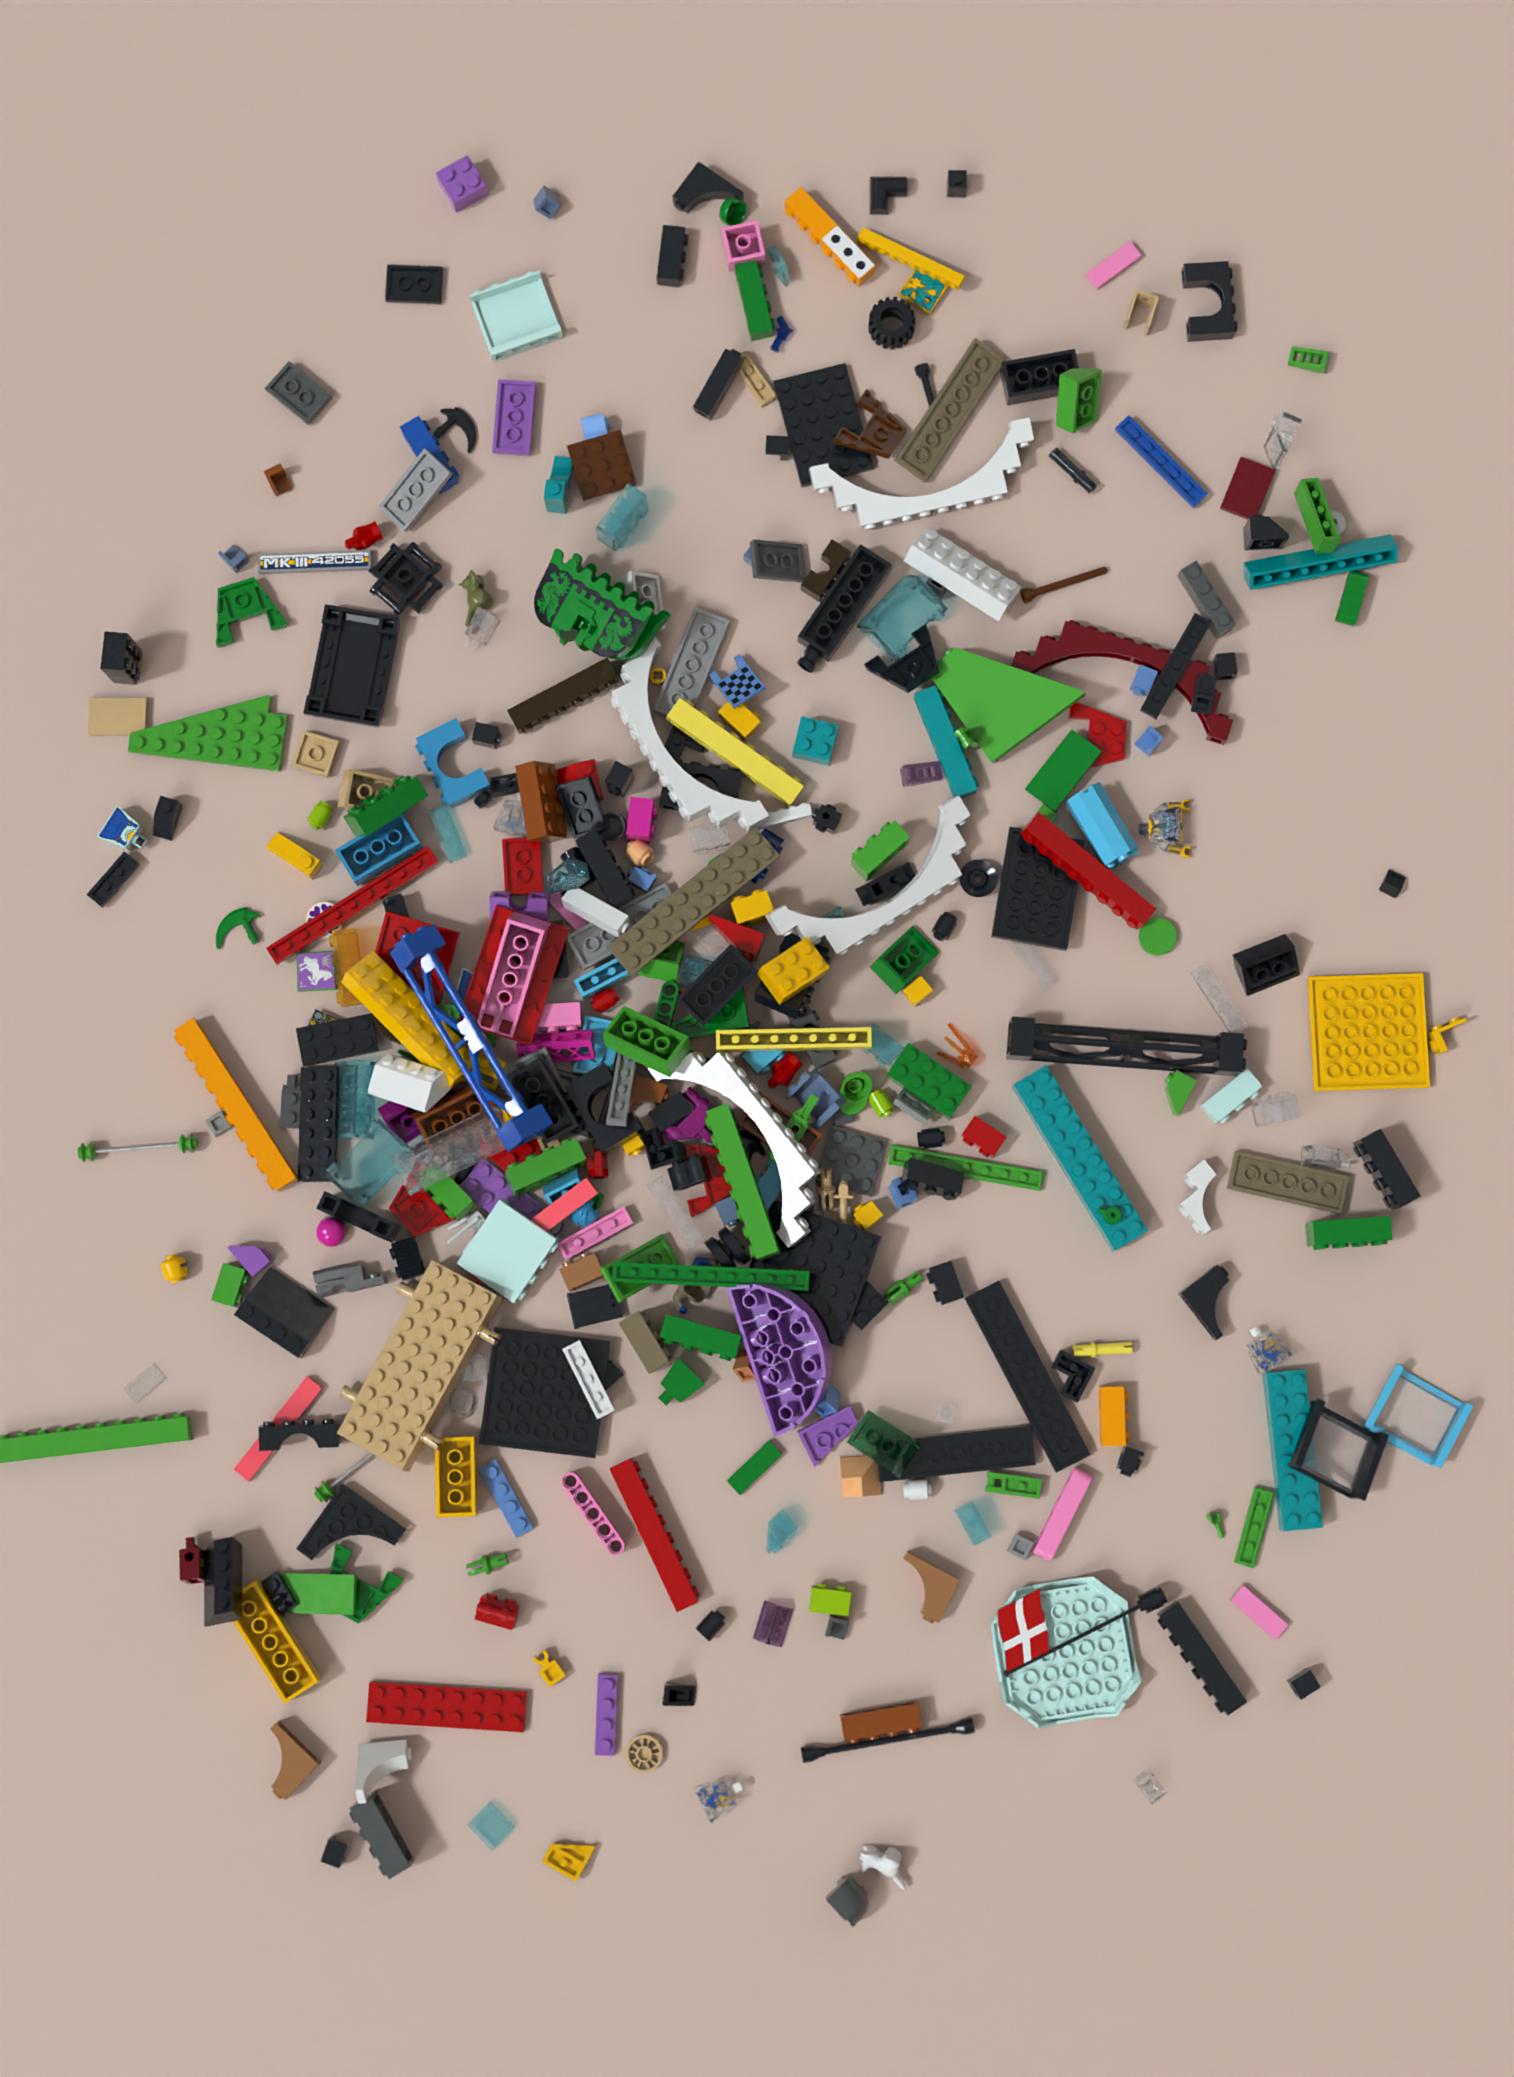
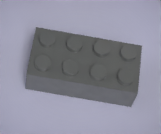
(381, 1835)

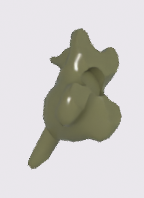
(476, 595)

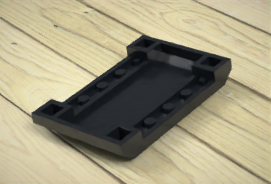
(352, 666)

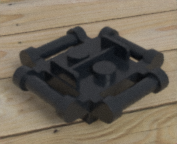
(405, 578)

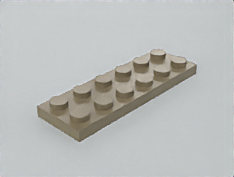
(1287, 1182)

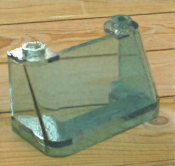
(899, 614)
(367, 1164)

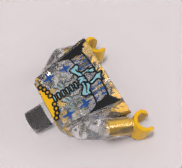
(1166, 827)

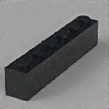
(1201, 1658)

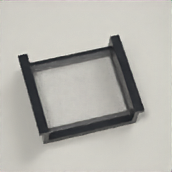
(1338, 1452)

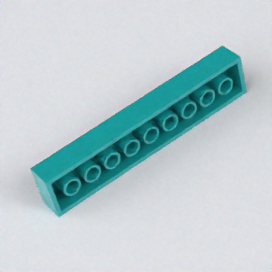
(1078, 1156)

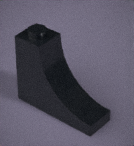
(702, 186)
(1202, 1297)

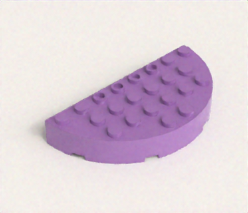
(785, 1351)

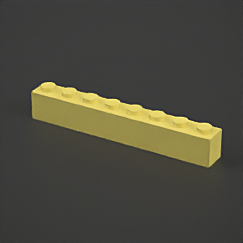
(734, 752)
(793, 1039)

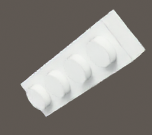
(588, 1379)

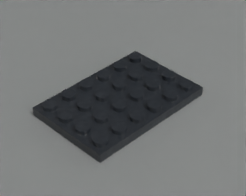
(813, 412)
(1033, 897)

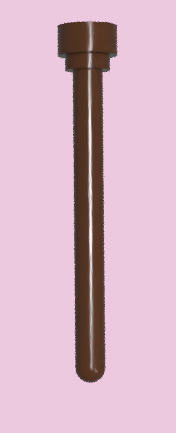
(1029, 594)

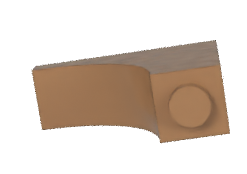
(938, 1587)
(296, 1762)

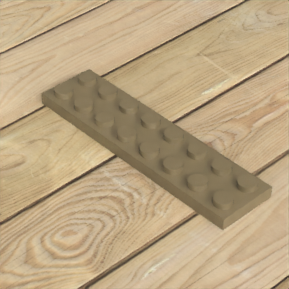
(949, 410)

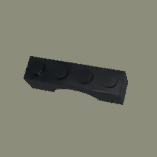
(324, 1433)

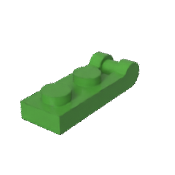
(966, 738)
(1014, 1485)

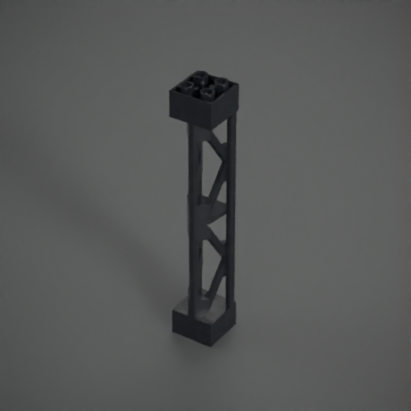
(1224, 1052)

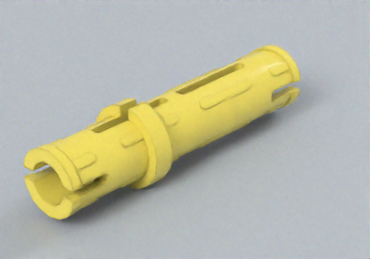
(1102, 1349)

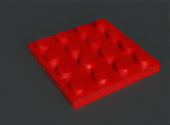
(394, 927)

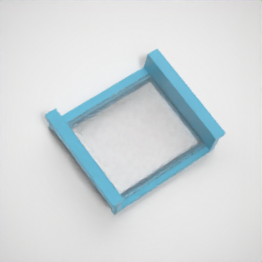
(1418, 1417)

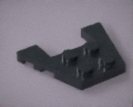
(912, 668)

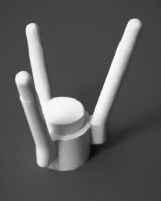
(474, 1220)

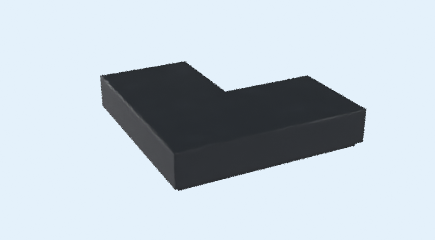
(678, 740)

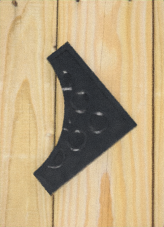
(348, 1516)

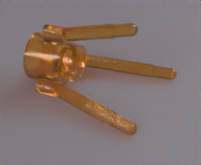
(966, 1057)

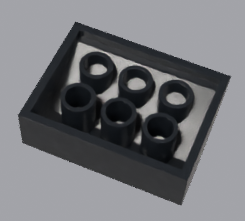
(284, 1312)

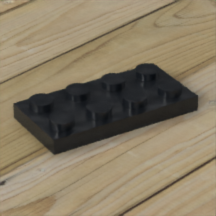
(337, 1039)

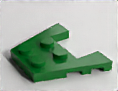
(241, 602)
(367, 1595)

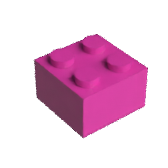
(640, 819)

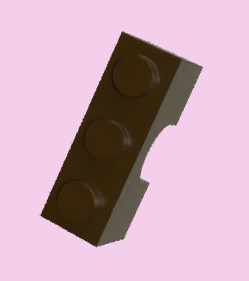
(817, 584)

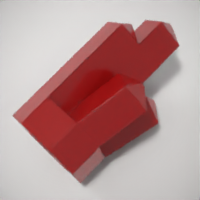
(364, 536)
(784, 1071)
(598, 1168)

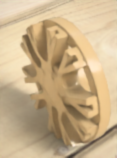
(644, 1753)

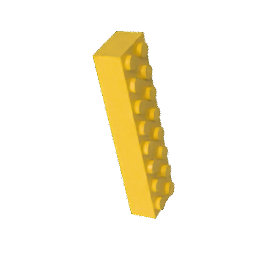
(404, 1015)

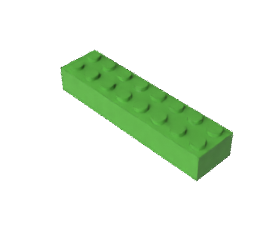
(743, 1182)

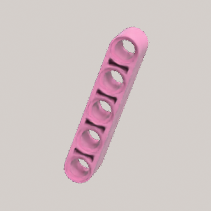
(592, 1503)
(1062, 1513)

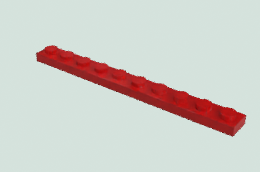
(352, 905)

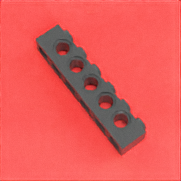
(817, 1058)

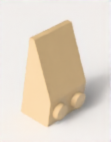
(359, 785)

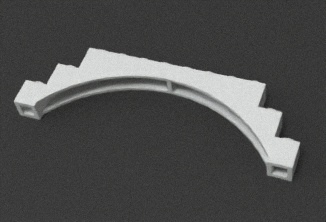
(878, 508)
(689, 794)
(934, 874)
(791, 1158)

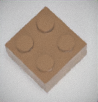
(581, 1272)

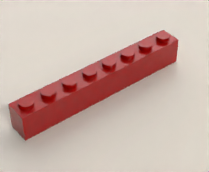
(1087, 871)
(654, 1534)

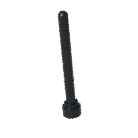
(922, 372)

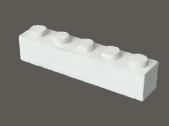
(788, 815)

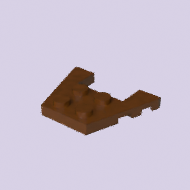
(879, 435)

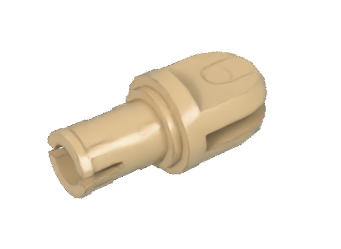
(826, 1187)

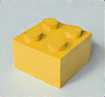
(751, 909)

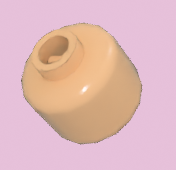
(639, 853)

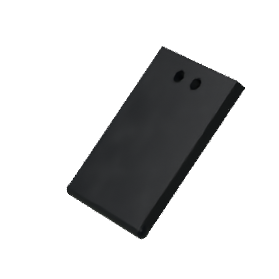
(593, 1306)

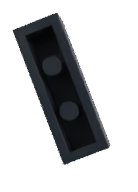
(672, 256)
(932, 1179)

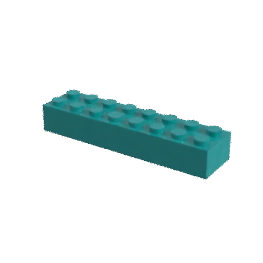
(1286, 1413)

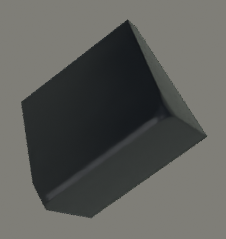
(1392, 883)

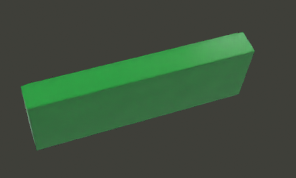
(754, 1467)

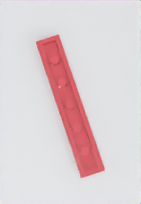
(291, 1410)

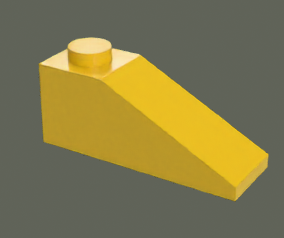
(295, 855)

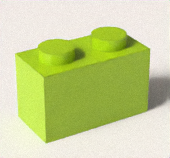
(830, 1600)

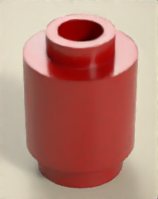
(605, 1000)

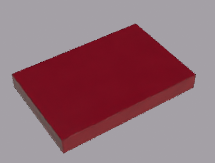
(1247, 488)

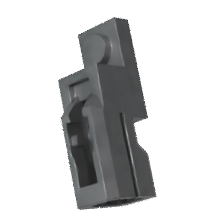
(354, 1279)

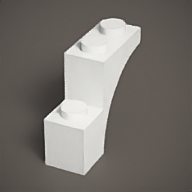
(1192, 1206)

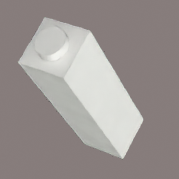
(596, 912)

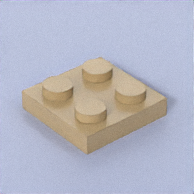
(315, 754)

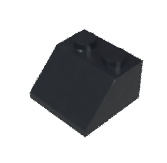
(1263, 534)

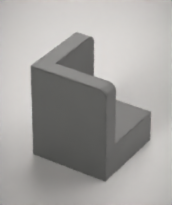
(836, 1627)

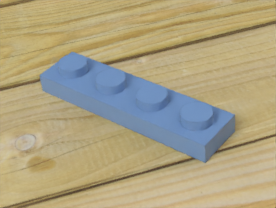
(506, 1498)

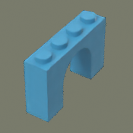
(454, 789)

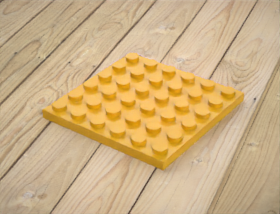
(1368, 1032)

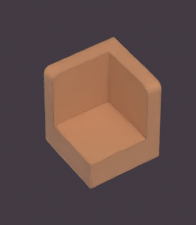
(743, 1367)

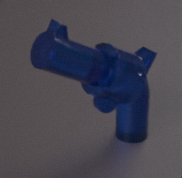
(782, 333)

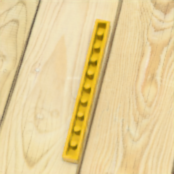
(910, 258)

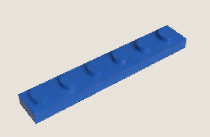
(1161, 462)

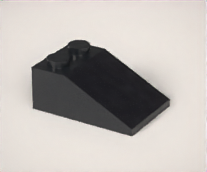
(869, 1306)

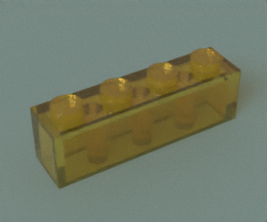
(345, 956)

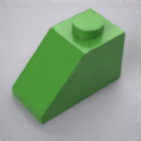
(1178, 1090)

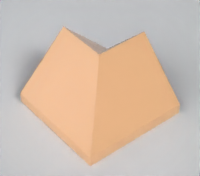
(859, 1477)

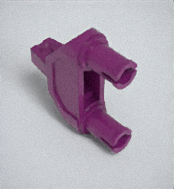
(694, 1124)

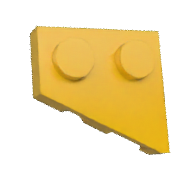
(568, 1859)

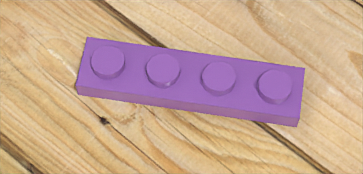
(606, 1714)

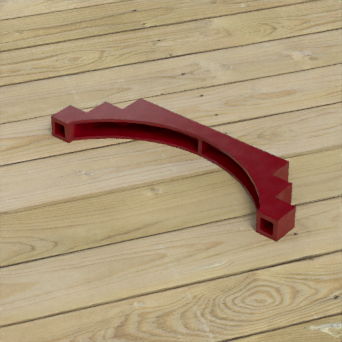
(1083, 641)

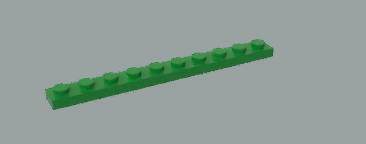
(708, 1275)

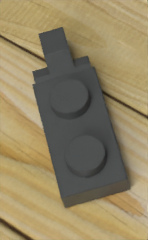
(290, 1104)

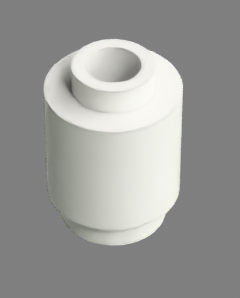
(916, 1489)

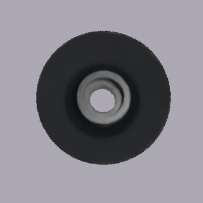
(980, 869)

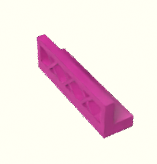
(563, 1040)

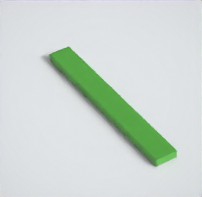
(972, 1168)

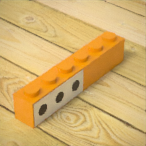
(829, 237)

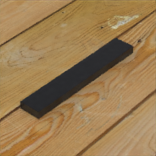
(1175, 666)

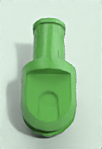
(902, 1288)
(489, 1564)

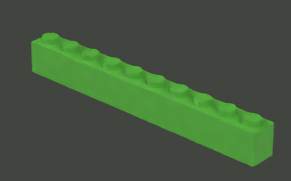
(95, 1439)

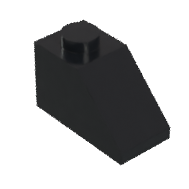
(166, 817)

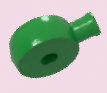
(1107, 1214)

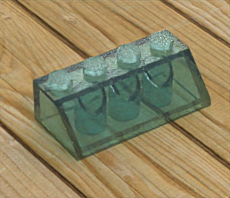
(355, 1104)

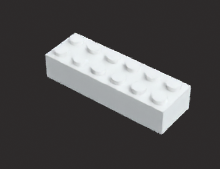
(962, 573)

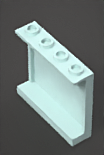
(515, 315)
(508, 1251)

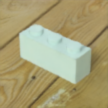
(1232, 1096)

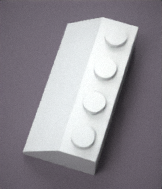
(408, 1083)

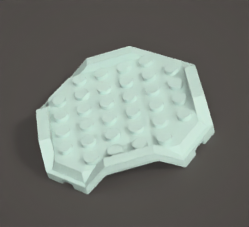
(1084, 1677)

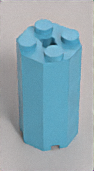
(1102, 826)

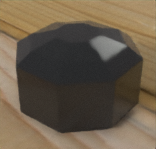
(483, 799)

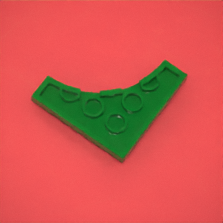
(730, 1017)

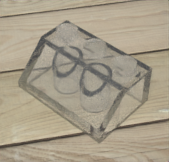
(1280, 436)

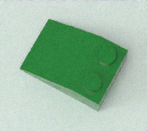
(904, 959)

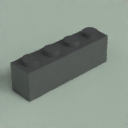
(1206, 599)

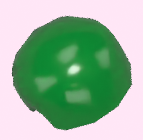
(732, 211)

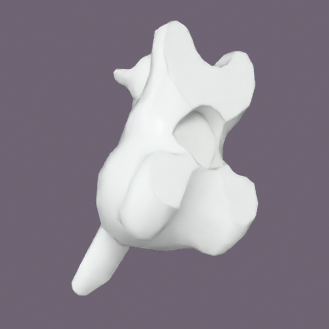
(886, 1862)

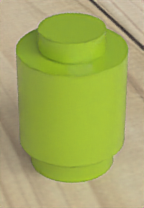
(320, 815)
(881, 1103)

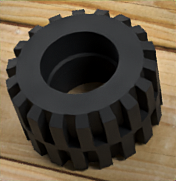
(896, 309)

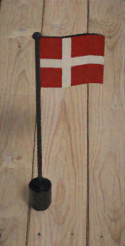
(1025, 1629)

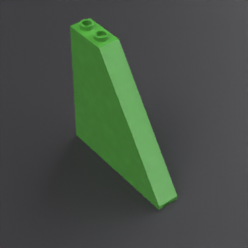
(1000, 701)

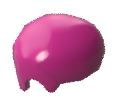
(331, 1231)

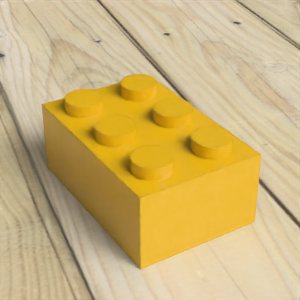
(793, 970)

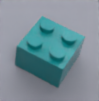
(815, 740)

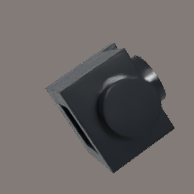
(1129, 1461)

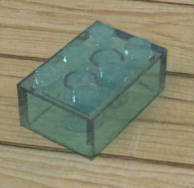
(622, 517)

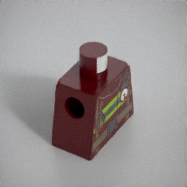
(191, 1571)

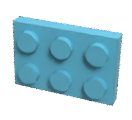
(603, 1054)

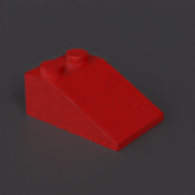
(581, 770)
(744, 939)

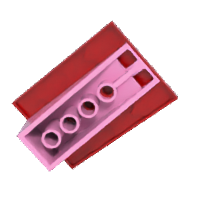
(514, 973)

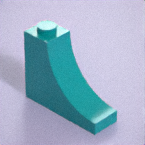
(558, 485)

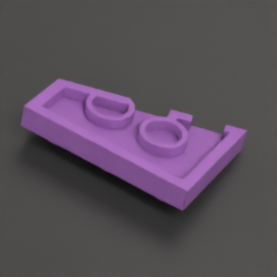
(826, 1433)

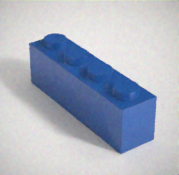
(418, 437)

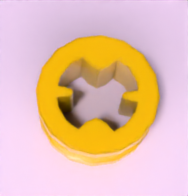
(657, 670)

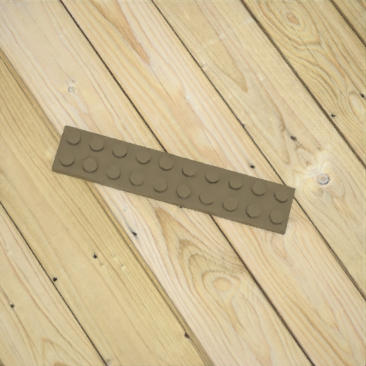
(693, 902)

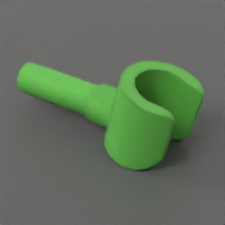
(1216, 1522)

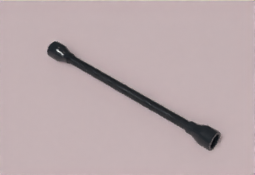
(963, 1726)

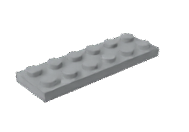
(692, 660)
(591, 942)

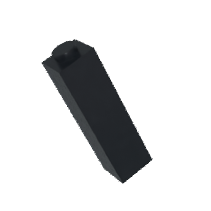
(718, 383)

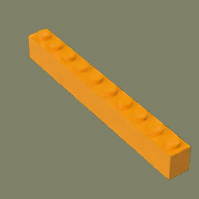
(235, 1103)

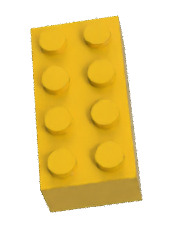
(456, 1477)

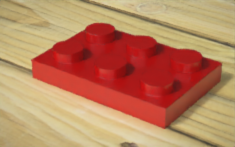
(522, 866)

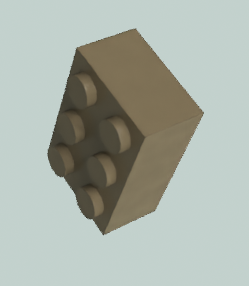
(645, 1341)

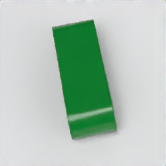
(1352, 598)
(665, 999)

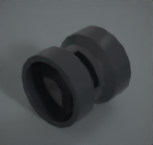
(809, 659)

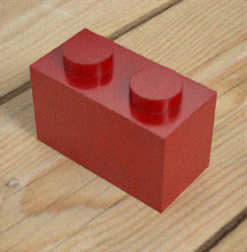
(983, 1137)

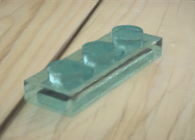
(448, 833)

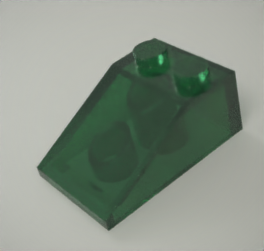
(884, 1444)

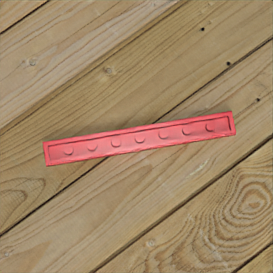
(562, 1208)

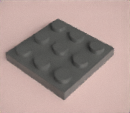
(853, 1159)

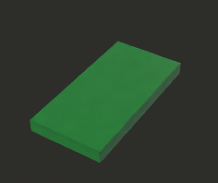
(1063, 770)

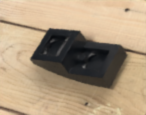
(1203, 694)

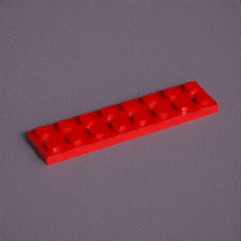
(446, 1706)

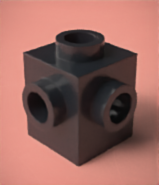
(826, 824)

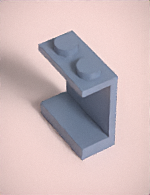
(829, 1100)

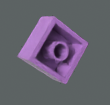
(461, 183)

